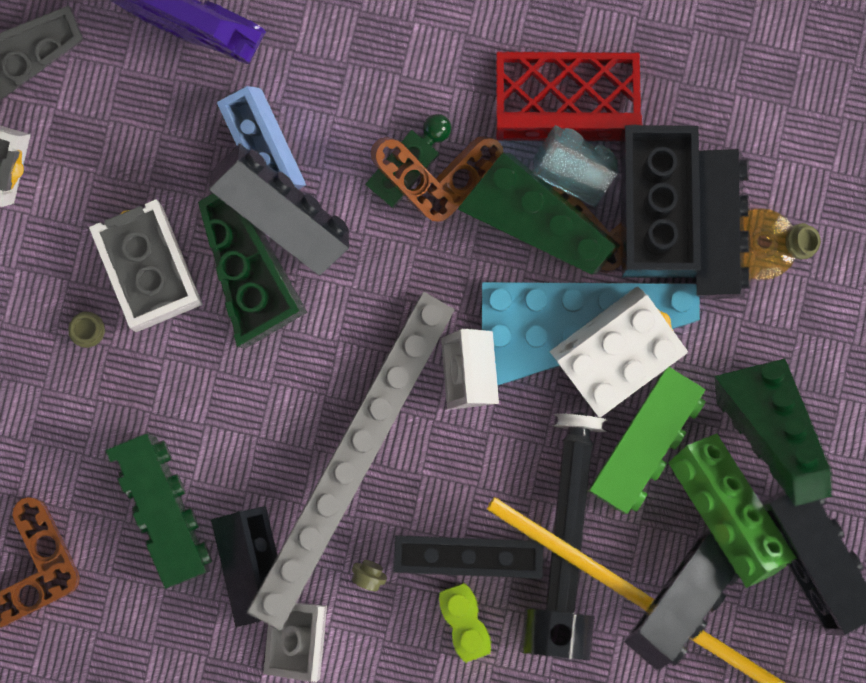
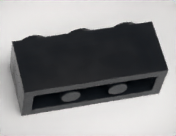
(246, 556)

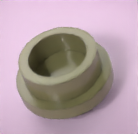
(802, 241)
(86, 329)
(368, 575)

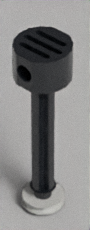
(569, 528)

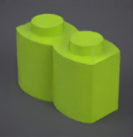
(468, 631)

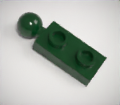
(436, 130)

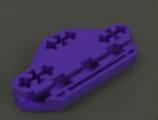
(200, 24)

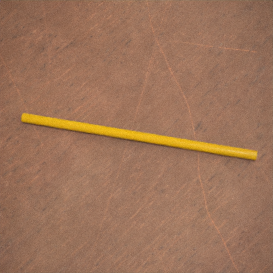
(622, 586)

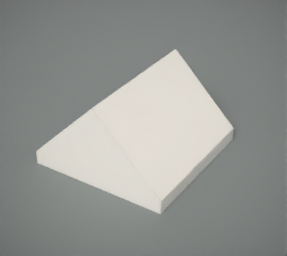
(469, 369)
(298, 646)

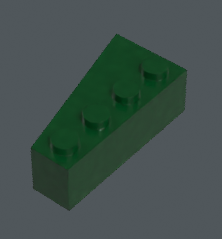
(538, 215)
(251, 276)
(776, 423)
(161, 509)

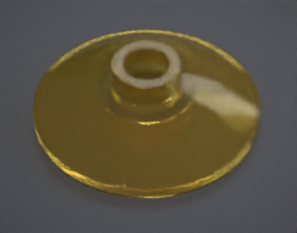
(771, 261)

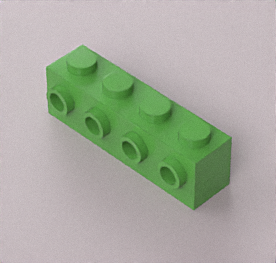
(647, 440)
(731, 510)

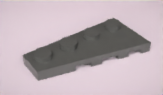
(35, 46)

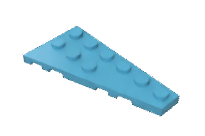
(539, 316)

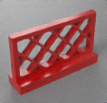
(590, 125)

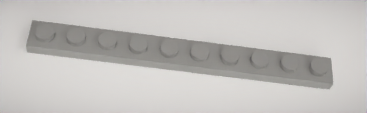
(350, 462)

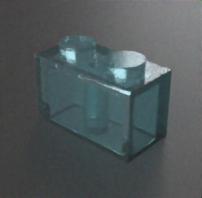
(575, 165)

